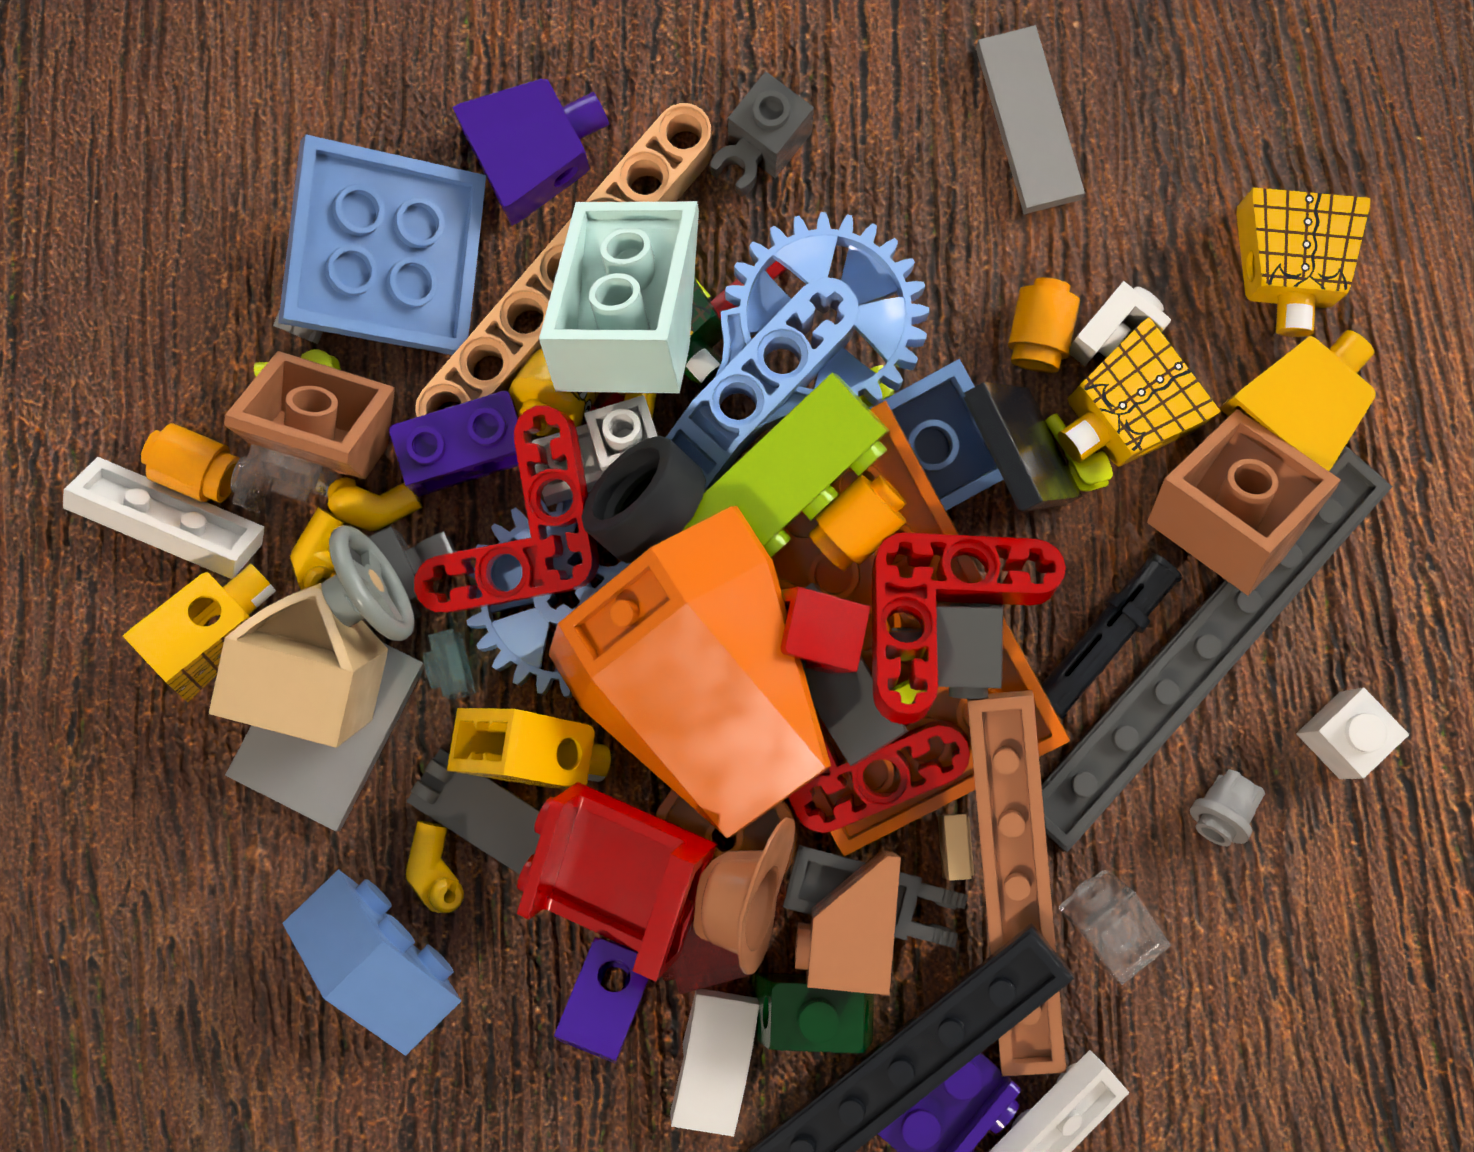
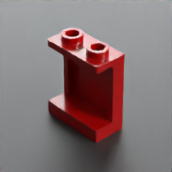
(616, 874)

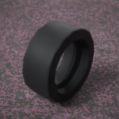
(643, 498)

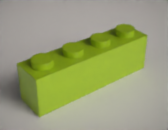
(798, 463)

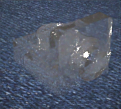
(291, 478)
(1115, 925)

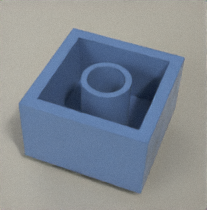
(945, 434)

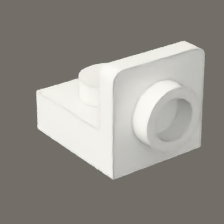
(1106, 328)

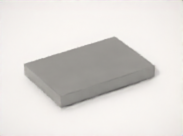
(321, 778)

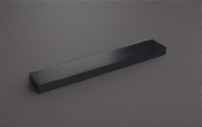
(925, 1050)

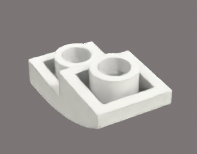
(601, 442)
(715, 1062)

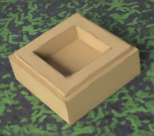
(955, 846)

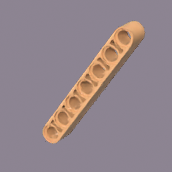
(495, 335)

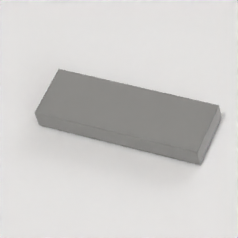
(1030, 119)

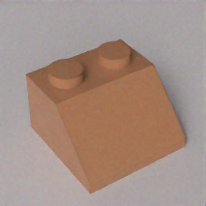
(315, 414)
(1241, 501)
(853, 931)

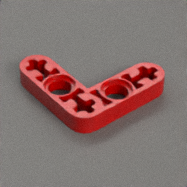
(533, 553)
(919, 597)
(832, 781)

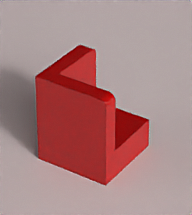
(823, 630)

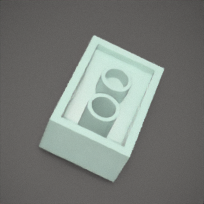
(623, 298)

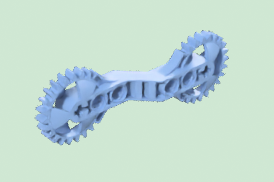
(714, 438)

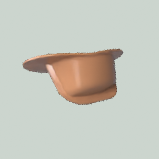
(740, 897)

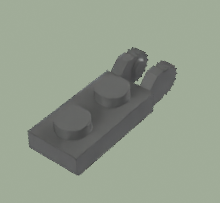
(820, 872)

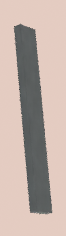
(1195, 663)

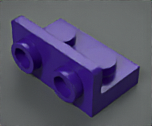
(456, 443)
(957, 1111)

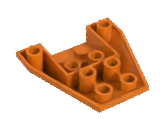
(692, 672)

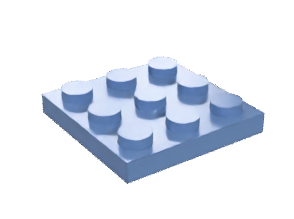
(382, 247)

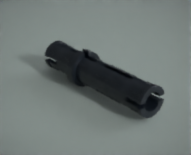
(1109, 633)

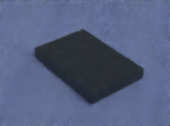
(1022, 446)

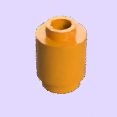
(1043, 325)
(189, 463)
(858, 521)

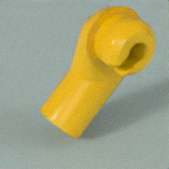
(368, 509)
(311, 553)
(429, 873)

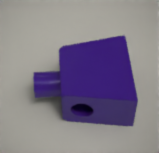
(529, 142)
(598, 1018)

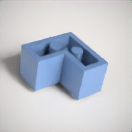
(369, 962)

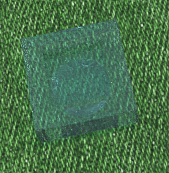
(449, 665)

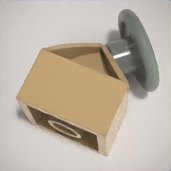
(310, 658)

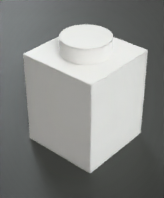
(1352, 734)

